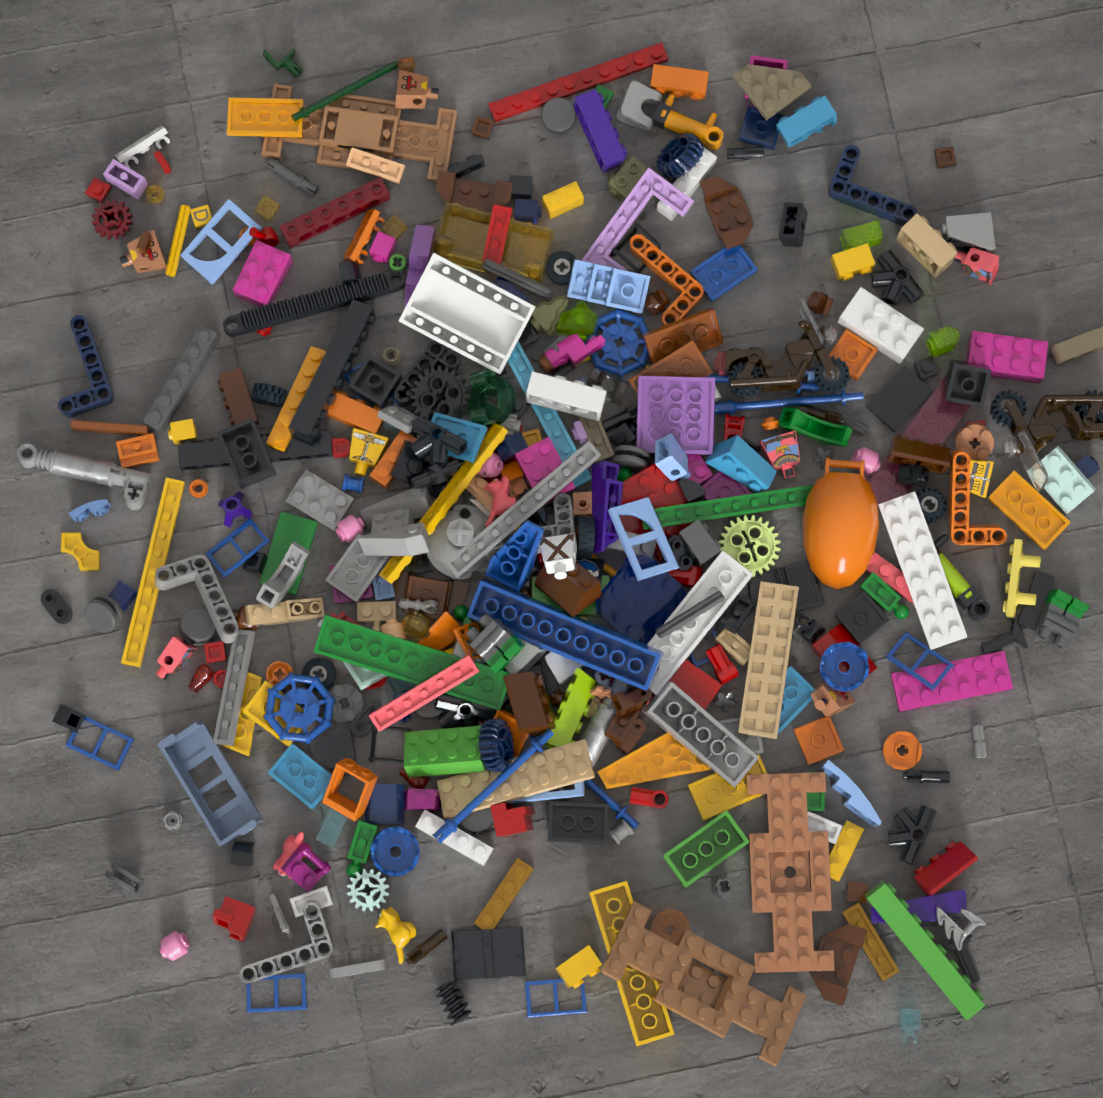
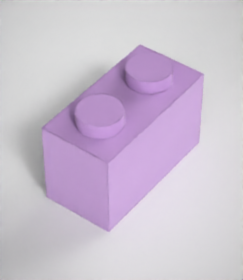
(125, 179)

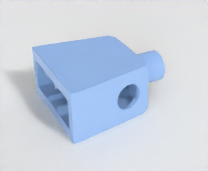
(671, 458)

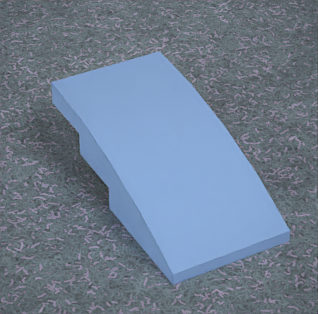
(608, 286)
(855, 799)

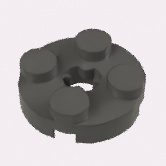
(354, 698)

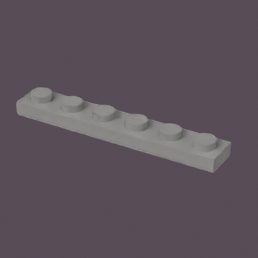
(234, 688)

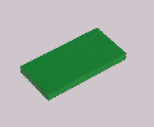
(288, 530)

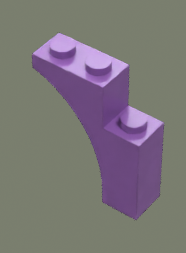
(419, 257)

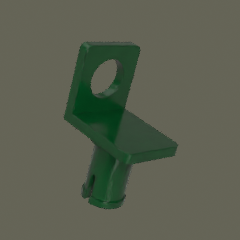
(286, 62)

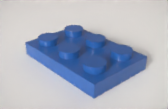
(723, 271)

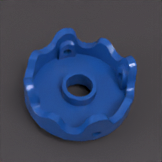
(854, 657)
(385, 842)

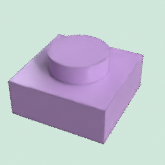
(579, 432)

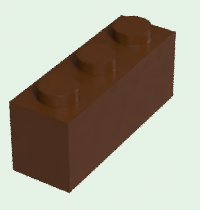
(237, 396)

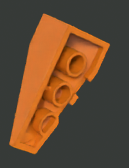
(441, 633)

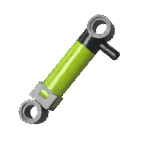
(965, 594)

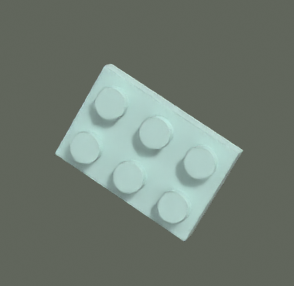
(1065, 481)

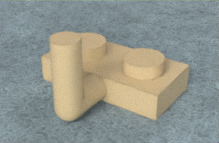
(376, 612)

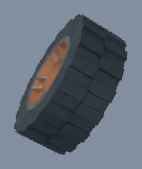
(585, 536)

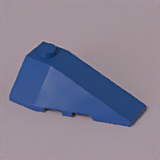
(516, 557)

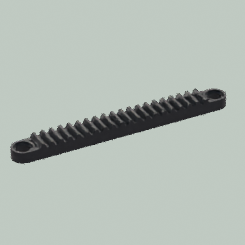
(314, 303)

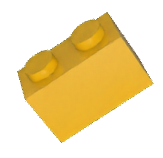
(563, 200)
(853, 262)
(578, 967)

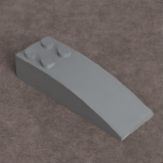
(700, 733)

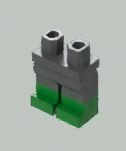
(1060, 617)
(495, 643)

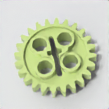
(765, 540)

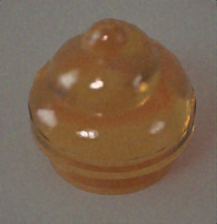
(407, 64)

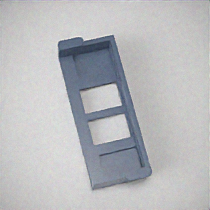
(188, 751)

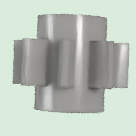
(512, 425)

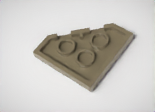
(771, 87)

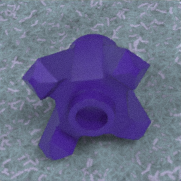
(234, 508)

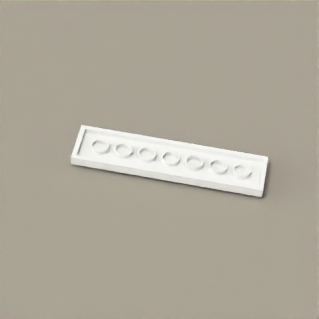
(922, 570)
(724, 576)

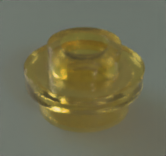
(155, 188)

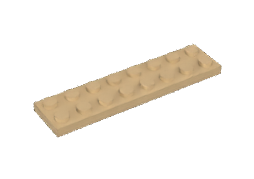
(768, 660)
(538, 774)

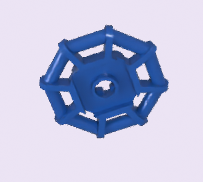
(628, 336)
(299, 719)

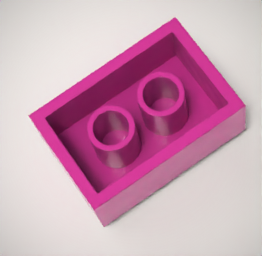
(262, 274)
(538, 462)

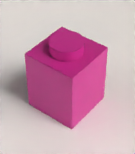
(382, 248)

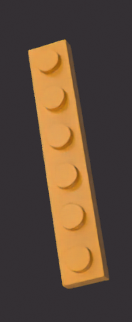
(280, 434)

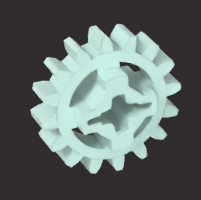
(366, 881)

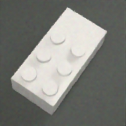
(880, 325)
(566, 396)

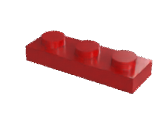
(497, 233)

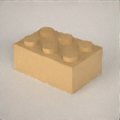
(926, 245)

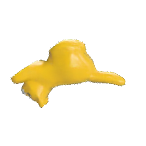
(399, 931)

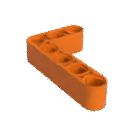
(669, 277)
(963, 506)

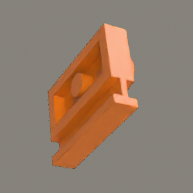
(137, 451)

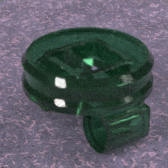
(485, 384)

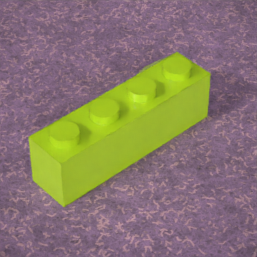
(572, 709)

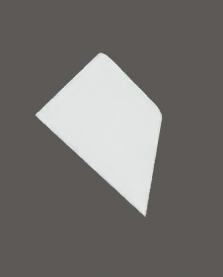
(482, 507)

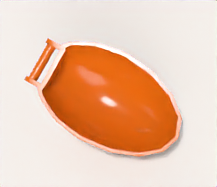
(840, 525)

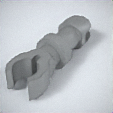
(426, 606)

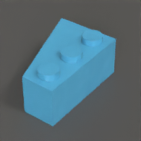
(806, 121)
(742, 464)

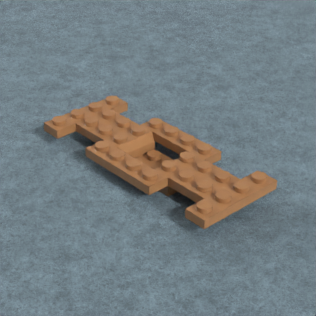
(369, 125)
(699, 992)

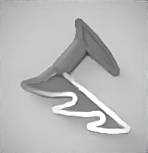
(281, 919)
(958, 934)

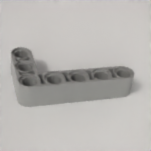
(563, 518)
(207, 591)
(294, 952)

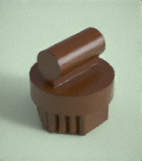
(656, 301)
(820, 303)

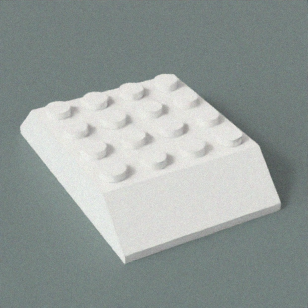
(467, 313)

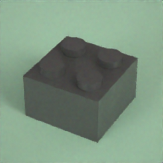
(700, 543)

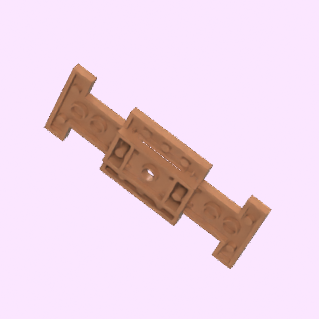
(790, 898)

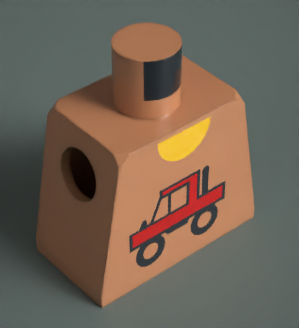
(413, 91)
(143, 263)
(830, 700)

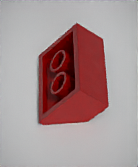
(838, 635)
(944, 867)

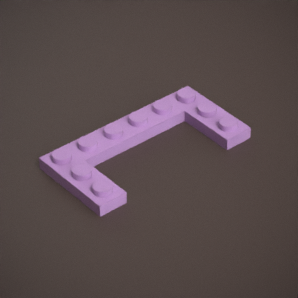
(647, 186)

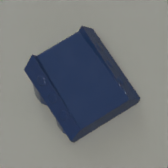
(386, 805)

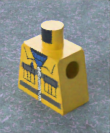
(979, 476)

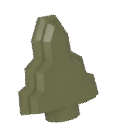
(547, 314)

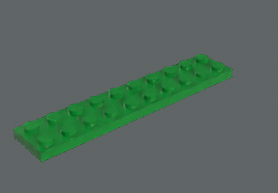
(404, 660)

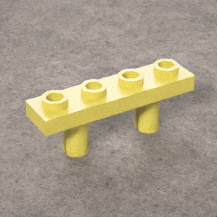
(1014, 568)

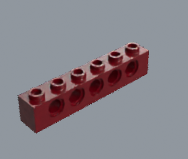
(335, 212)

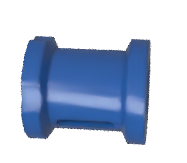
(353, 483)

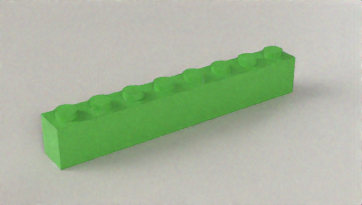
(924, 949)

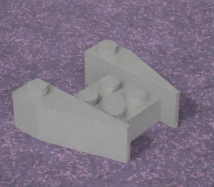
(394, 526)

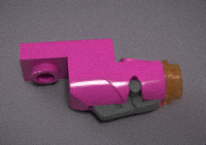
(569, 348)

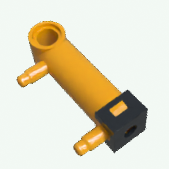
(679, 123)

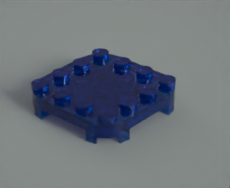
(642, 605)

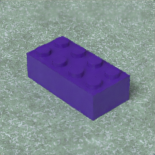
(599, 130)

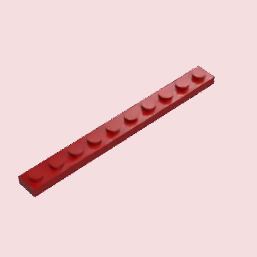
(578, 82)

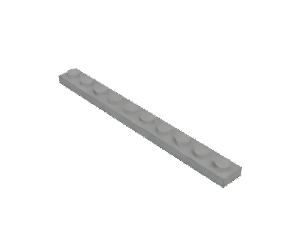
(522, 509)

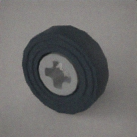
(554, 273)
(327, 668)

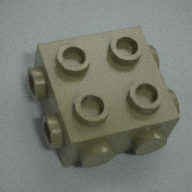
(627, 177)

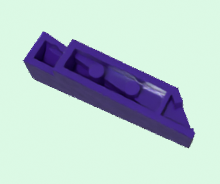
(605, 495)
(926, 906)

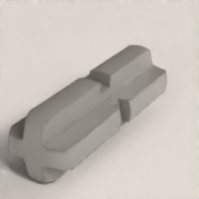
(978, 737)

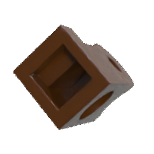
(630, 701)
(632, 737)

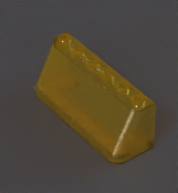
(463, 238)

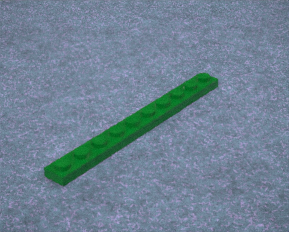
(731, 506)

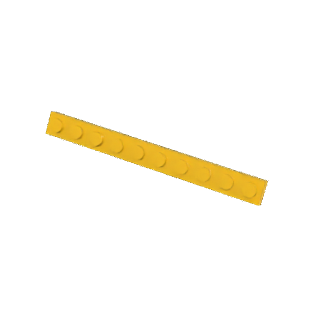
(449, 497)
(156, 558)

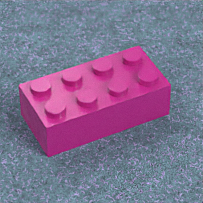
(1008, 356)

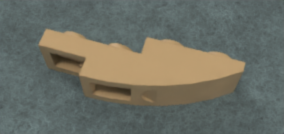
(285, 612)

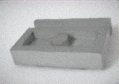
(398, 417)

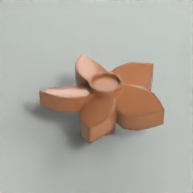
(601, 692)

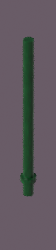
(304, 112)

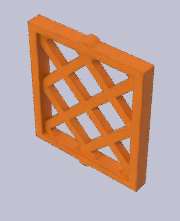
(465, 647)

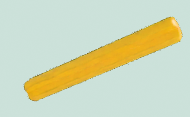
(177, 241)

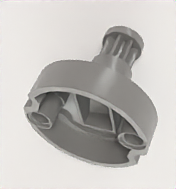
(452, 535)

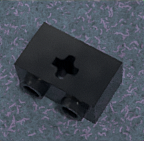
(793, 224)

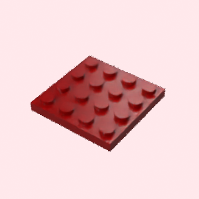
(662, 493)

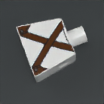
(559, 554)

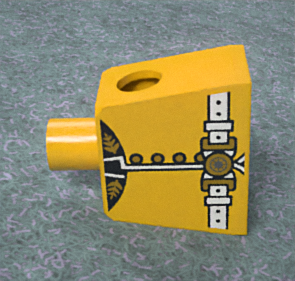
(366, 450)

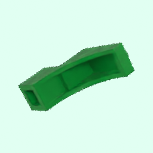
(816, 429)

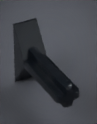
(1014, 635)
(965, 959)

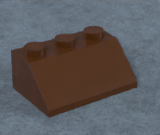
(919, 452)
(571, 593)
(530, 702)

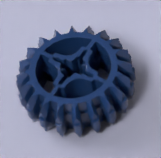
(680, 155)
(496, 745)

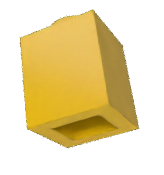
(183, 431)

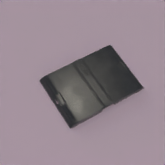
(794, 574)
(488, 953)

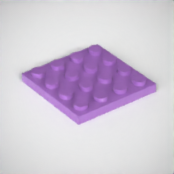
(676, 407)

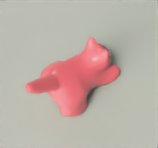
(501, 499)
(289, 847)

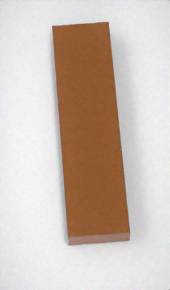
(109, 428)

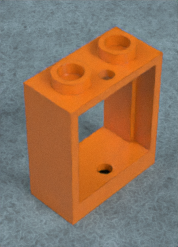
(341, 803)

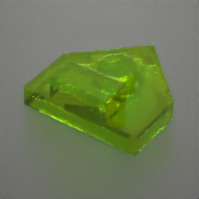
(578, 321)

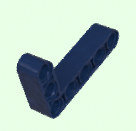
(865, 194)
(92, 370)

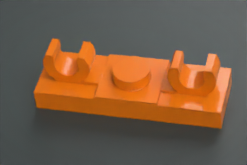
(363, 236)

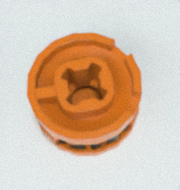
(277, 672)

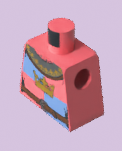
(979, 264)
(782, 452)
(179, 651)

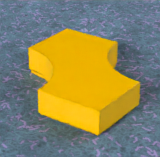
(87, 558)

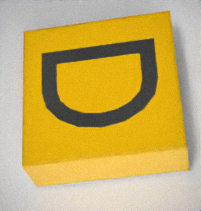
(201, 216)

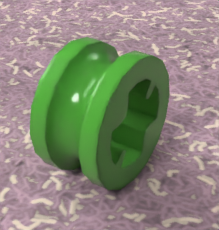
(403, 262)

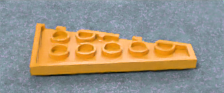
(652, 762)

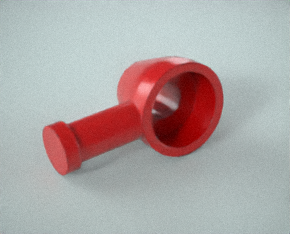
(266, 236)

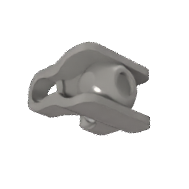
(630, 105)

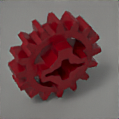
(109, 226)

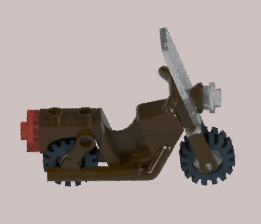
(789, 370)
(1048, 417)

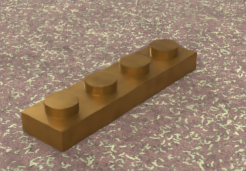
(504, 895)
(873, 944)

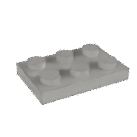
(319, 500)
(355, 571)

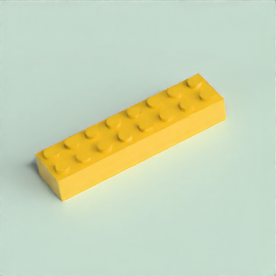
(646, 1017)

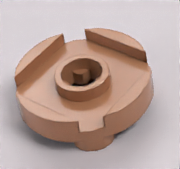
(983, 435)

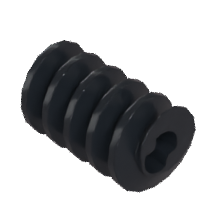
(453, 1002)

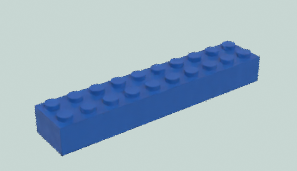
(566, 635)

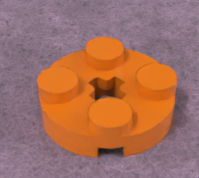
(910, 743)

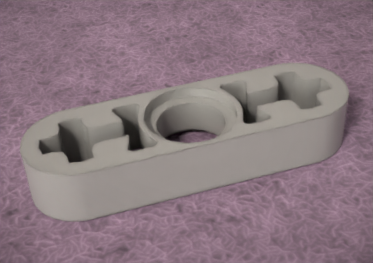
(357, 969)

